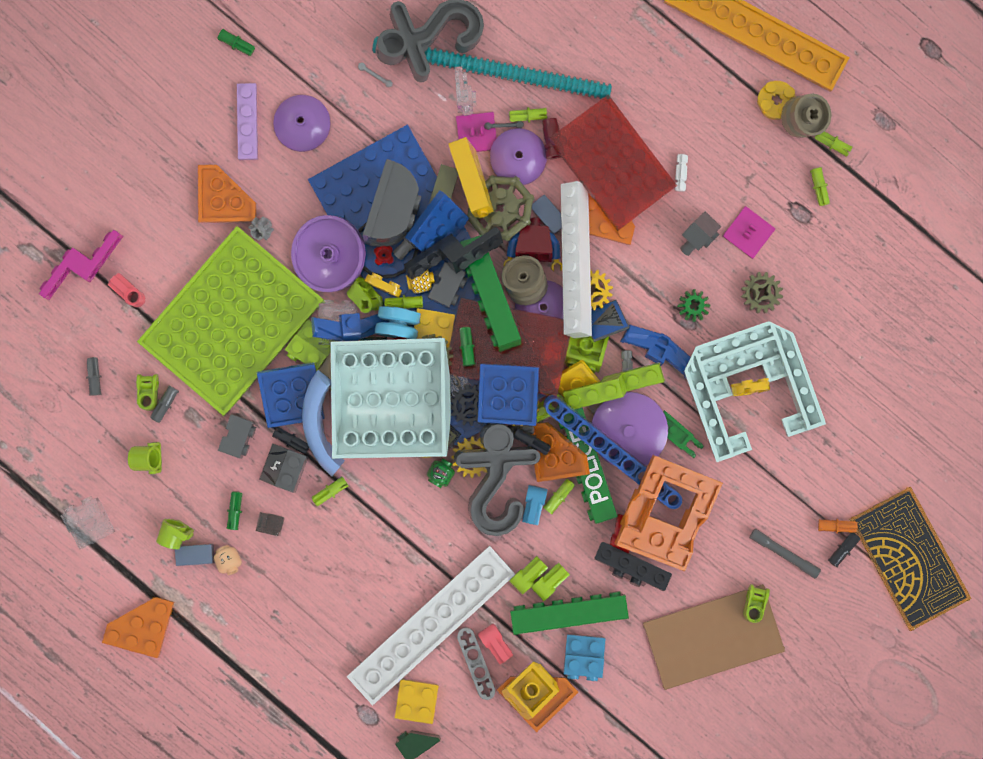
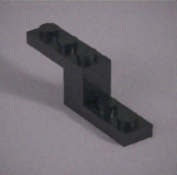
(453, 253)

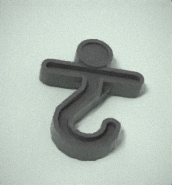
(412, 43)
(498, 459)

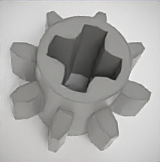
(261, 228)

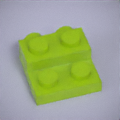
(306, 347)
(588, 350)

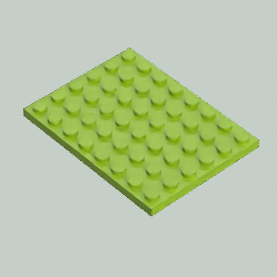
(230, 321)

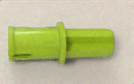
(528, 114)
(834, 143)
(820, 186)
(404, 302)
(330, 491)
(559, 496)

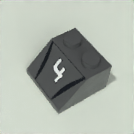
(283, 468)

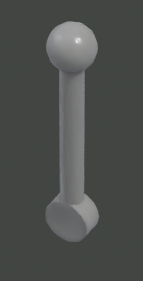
(362, 67)

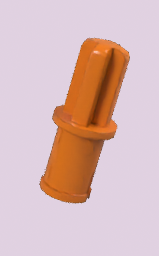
(837, 526)

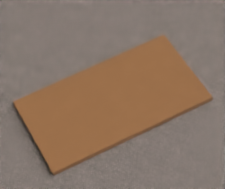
(711, 639)

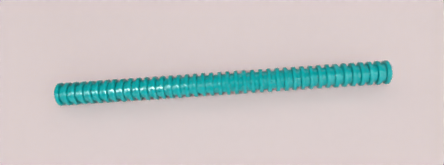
(514, 72)

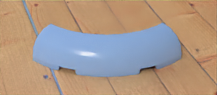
(313, 423)

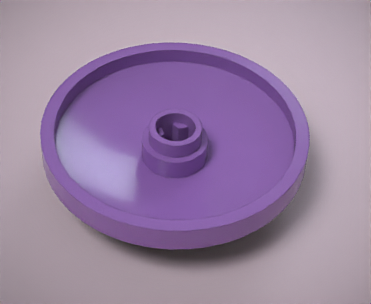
(328, 253)
(634, 424)

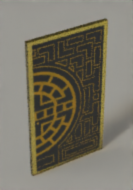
(910, 559)

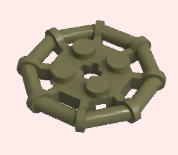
(511, 209)

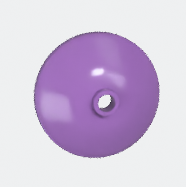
(307, 134)
(508, 165)
(553, 300)

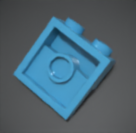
(584, 657)

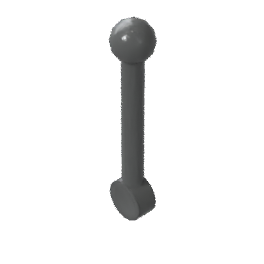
(519, 124)

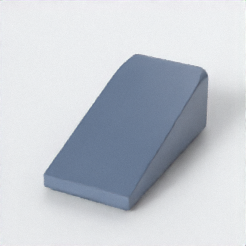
(548, 214)
(194, 555)

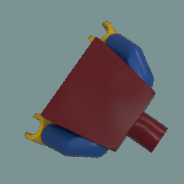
(535, 242)

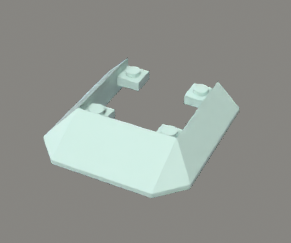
(756, 346)

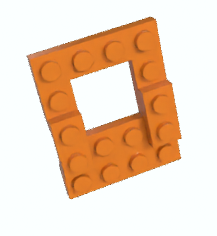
(656, 537)

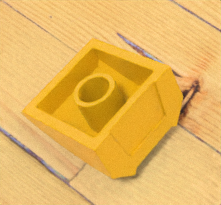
(531, 690)

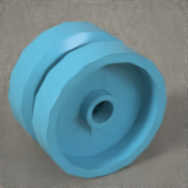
(398, 322)

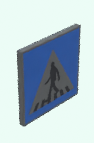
(607, 321)

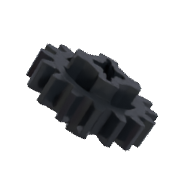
(462, 399)

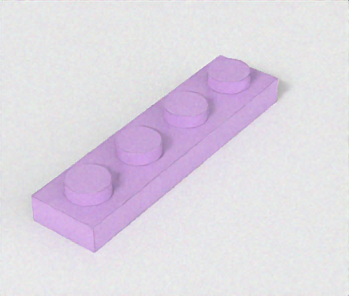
(247, 121)

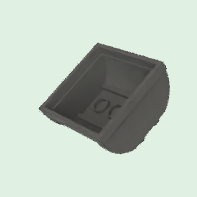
(393, 206)

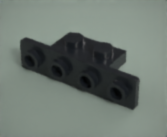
(632, 568)

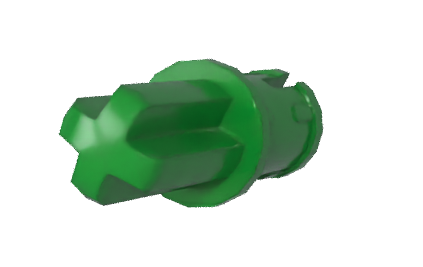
(236, 42)
(467, 346)
(234, 510)

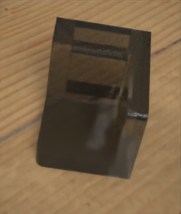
(270, 524)

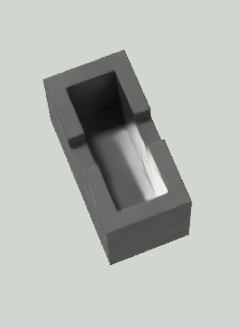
(446, 291)
(238, 436)

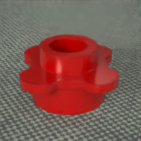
(379, 251)

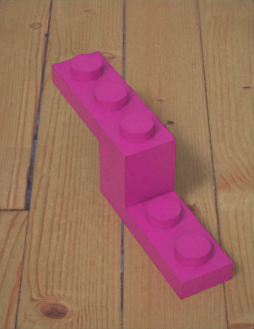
(80, 264)

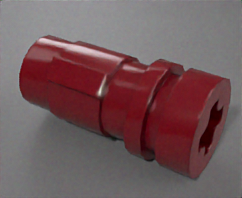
(550, 127)

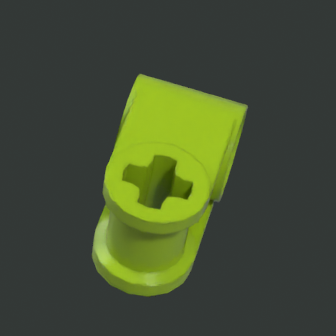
(362, 295)
(147, 390)
(756, 602)

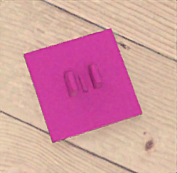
(473, 128)
(749, 232)

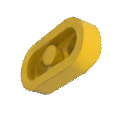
(376, 281)

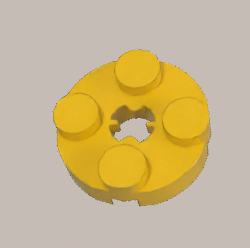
(765, 100)
(748, 387)

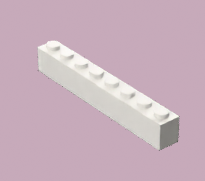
(576, 260)

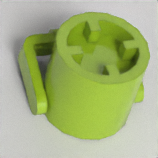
(146, 458)
(173, 533)

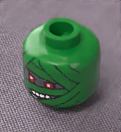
(440, 473)

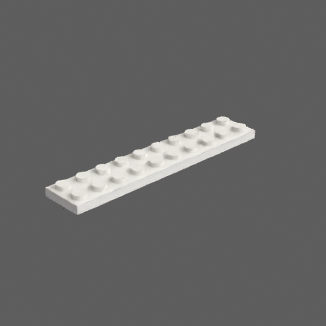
(430, 625)

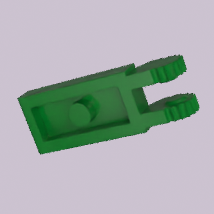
(680, 435)

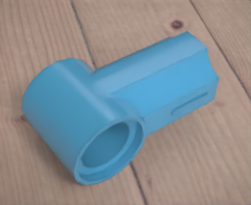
(534, 501)

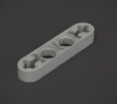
(473, 664)

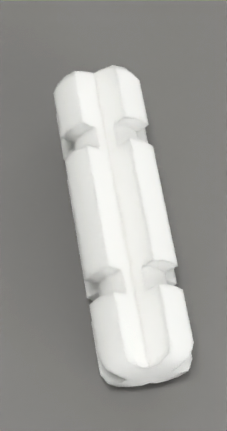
(681, 172)

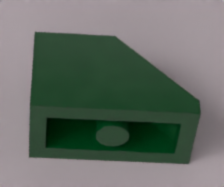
(415, 743)

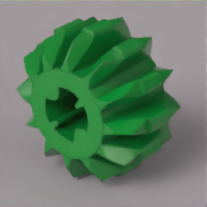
(687, 302)

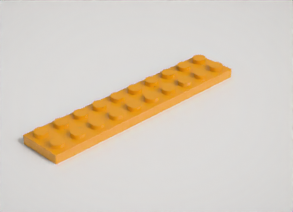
(768, 37)

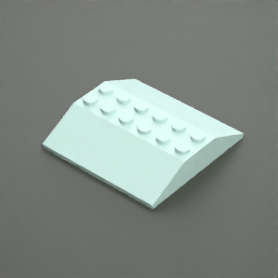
(390, 398)

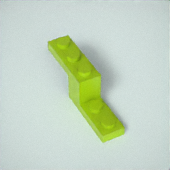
(614, 386)

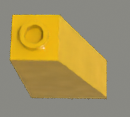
(471, 177)

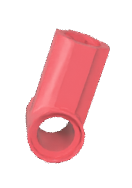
(126, 290)
(493, 640)

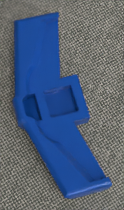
(347, 329)
(659, 347)

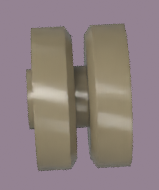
(806, 115)
(524, 280)

